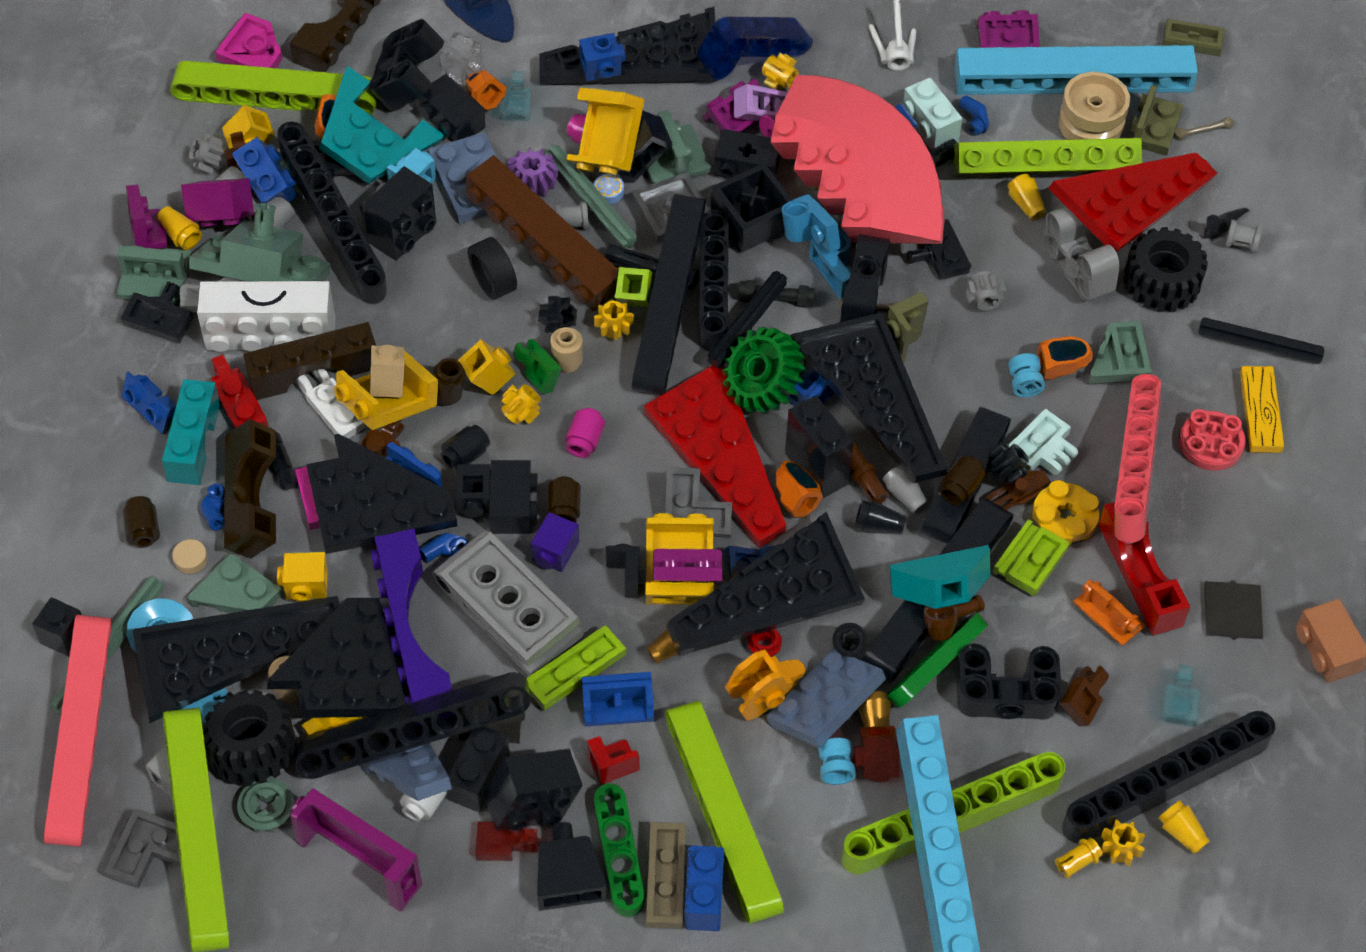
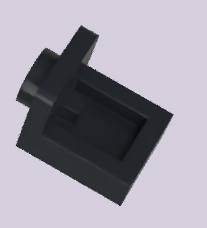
(628, 558)

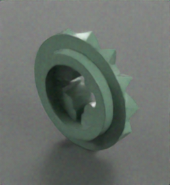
(272, 790)

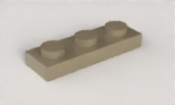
(666, 875)

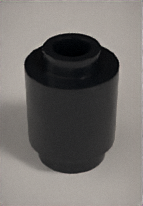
(465, 446)

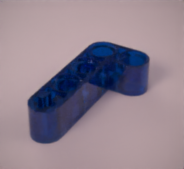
(750, 37)

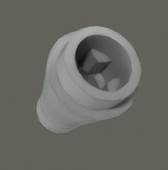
(904, 489)

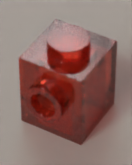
(877, 753)

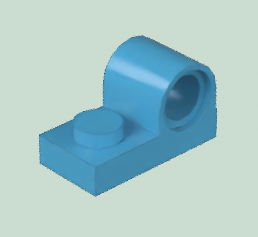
(807, 220)
(833, 265)

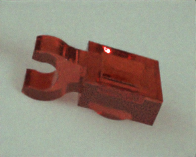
(499, 845)

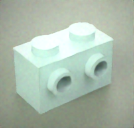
(933, 113)

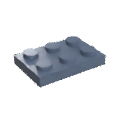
(452, 165)
(826, 698)

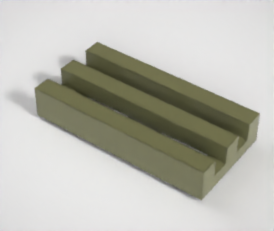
(1195, 36)

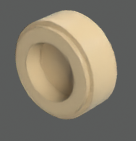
(190, 556)

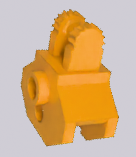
(763, 682)

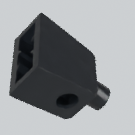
(568, 871)

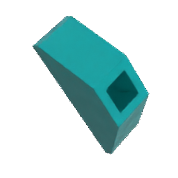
(941, 578)

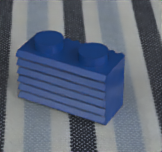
(704, 888)

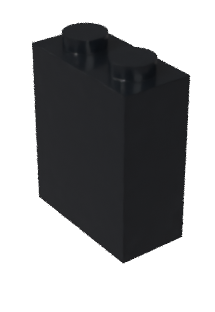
(819, 444)

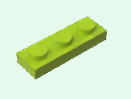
(566, 671)

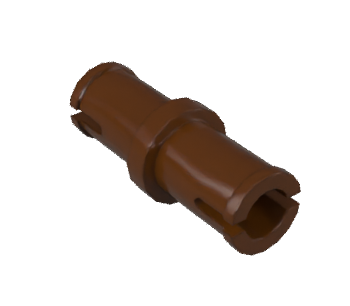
(865, 476)

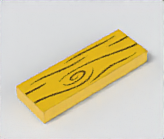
(1261, 409)

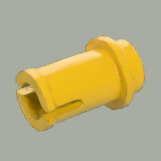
(1079, 857)

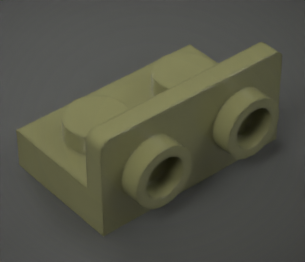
(1156, 122)
(907, 321)

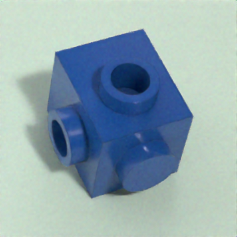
(601, 56)

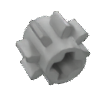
(207, 153)
(985, 290)

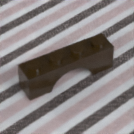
(319, 44)
(278, 366)
(247, 457)

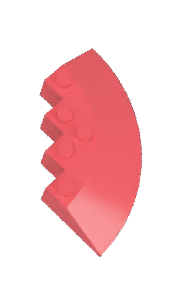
(861, 159)

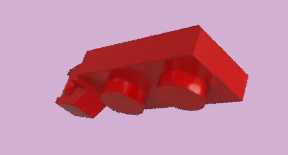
(235, 394)

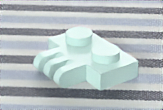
(1046, 443)

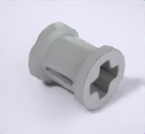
(574, 215)
(1243, 236)

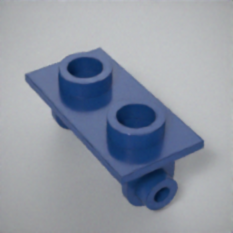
(143, 397)

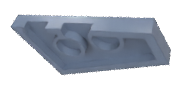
(413, 771)

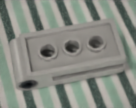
(508, 602)

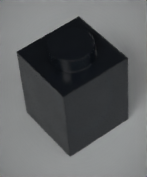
(56, 625)

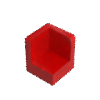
(612, 760)

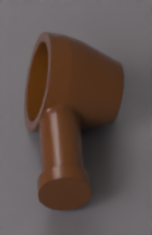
(942, 621)

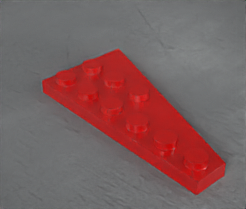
(1132, 198)
(714, 436)

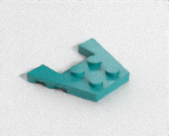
(364, 142)

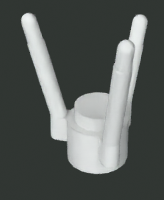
(897, 54)

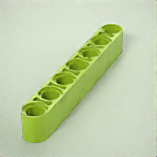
(258, 86)
(965, 801)
(724, 812)
(195, 830)

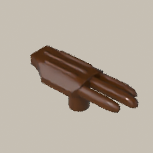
(1022, 490)

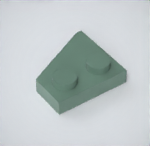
(1121, 354)
(235, 588)

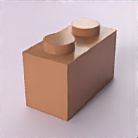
(1332, 640)

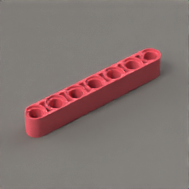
(1137, 459)
(77, 731)

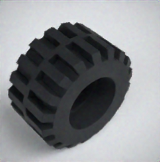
(1171, 251)
(251, 758)

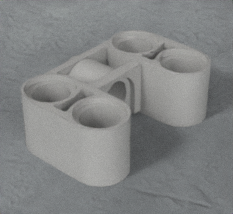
(1088, 270)

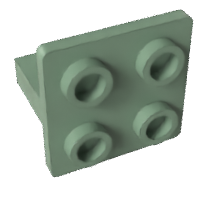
(684, 154)
(149, 270)

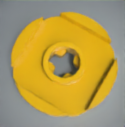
(1072, 498)

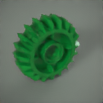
(782, 366)

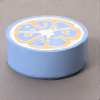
(610, 187)

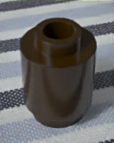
(450, 381)
(962, 480)
(564, 498)
(140, 522)

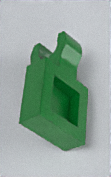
(540, 366)

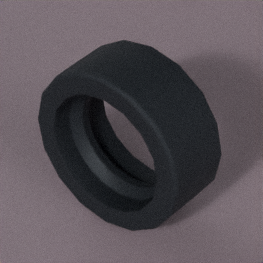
(492, 268)

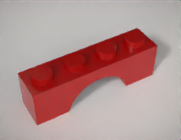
(1156, 596)

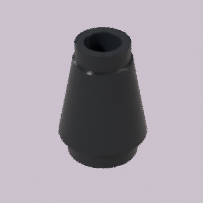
(879, 518)
(846, 648)

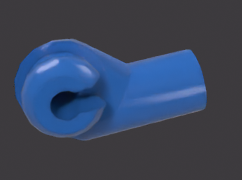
(979, 114)
(213, 506)
(445, 544)

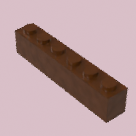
(542, 232)

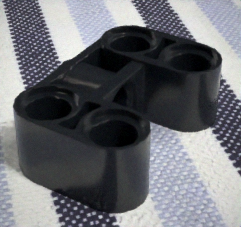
(396, 74)
(865, 277)
(1008, 695)

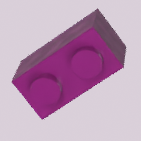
(218, 200)

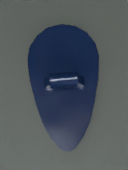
(486, 17)

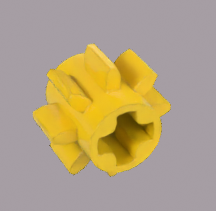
(779, 71)
(613, 319)
(521, 404)
(1127, 834)

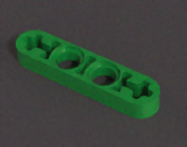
(936, 660)
(614, 850)

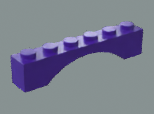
(401, 570)

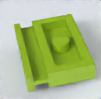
(1031, 558)

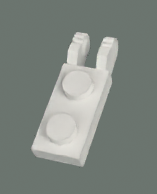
(327, 406)

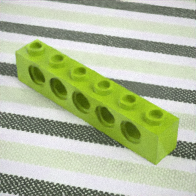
(1046, 155)

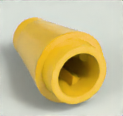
(1026, 195)
(180, 229)
(1184, 826)

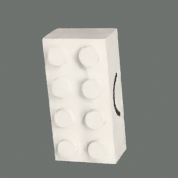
(263, 313)

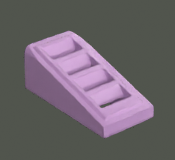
(747, 102)

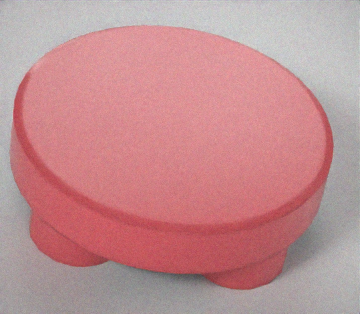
(1212, 439)

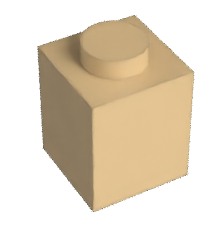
(387, 371)

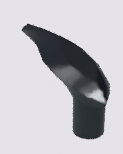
(1219, 224)

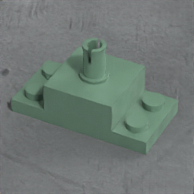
(259, 253)

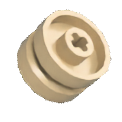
(1094, 107)

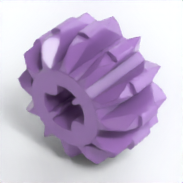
(535, 170)

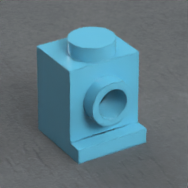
(418, 162)

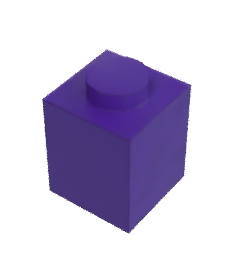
(555, 542)

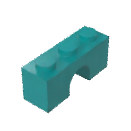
(185, 447)

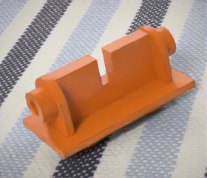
(1108, 612)

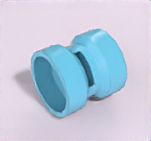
(1026, 375)
(837, 763)

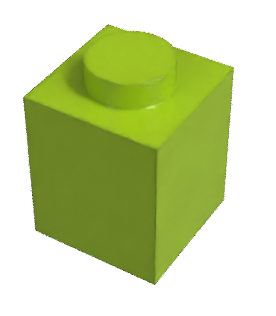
(634, 286)

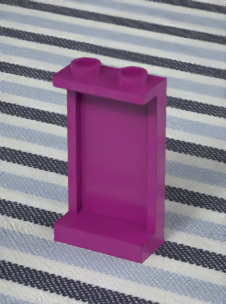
(396, 863)

